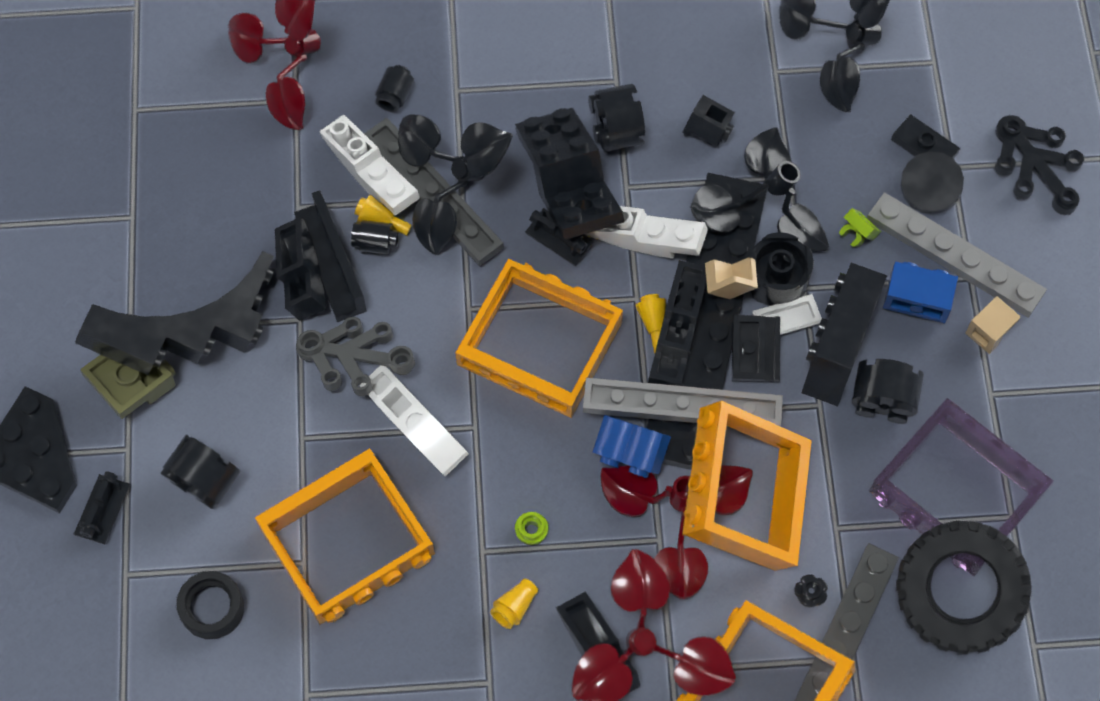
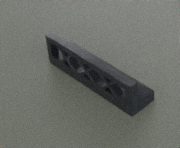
(336, 271)

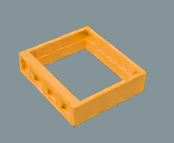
(518, 380)
(318, 494)
(788, 496)
(738, 620)

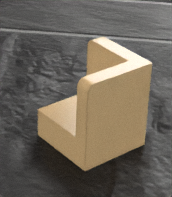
(731, 279)
(992, 324)

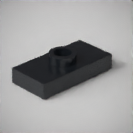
(920, 138)

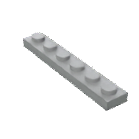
(956, 254)
(671, 401)

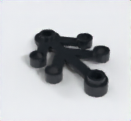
(1037, 159)

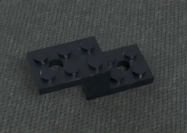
(569, 173)

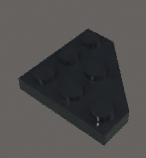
(35, 452)

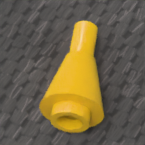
(373, 210)
(652, 314)

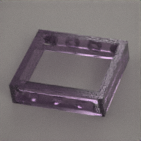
(983, 443)

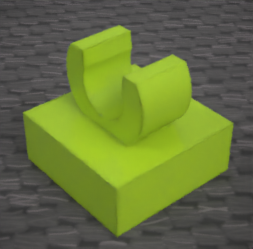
(861, 225)

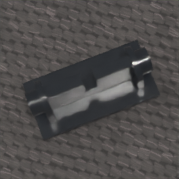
(546, 232)
(102, 508)

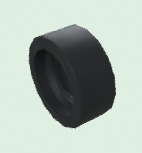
(192, 587)

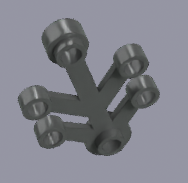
(351, 352)

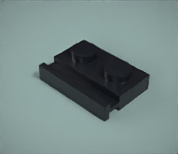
(755, 348)

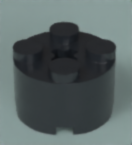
(617, 117)
(781, 268)
(887, 390)
(199, 471)

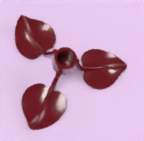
(286, 96)
(632, 493)
(601, 672)

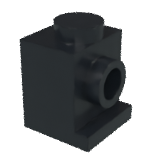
(710, 121)

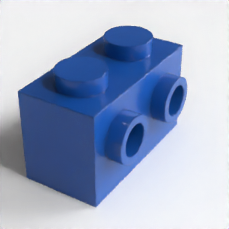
(920, 291)

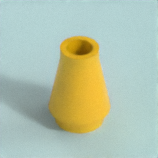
(512, 606)

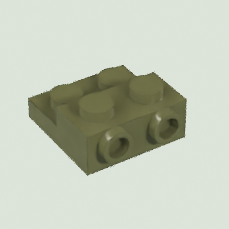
(125, 387)

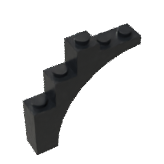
(146, 339)

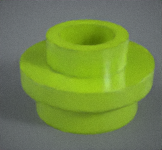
(527, 519)

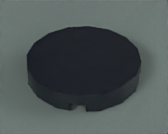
(932, 182)

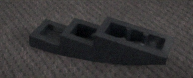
(678, 324)

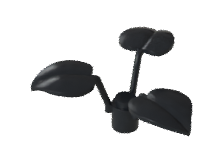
(841, 77)
(483, 150)
(771, 158)

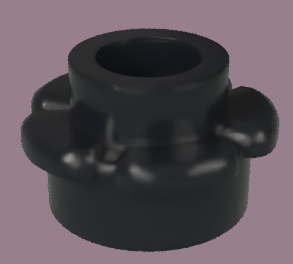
(811, 599)

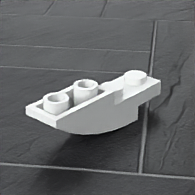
(367, 165)
(654, 234)
(415, 421)

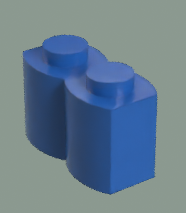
(631, 445)

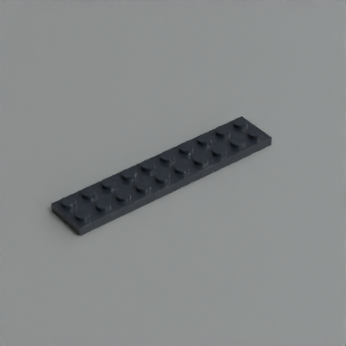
(713, 331)

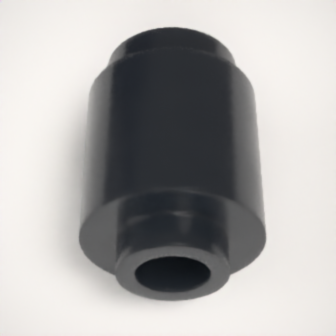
(394, 88)
(374, 237)

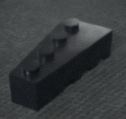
(842, 333)

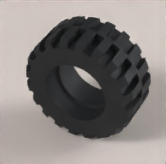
(964, 634)

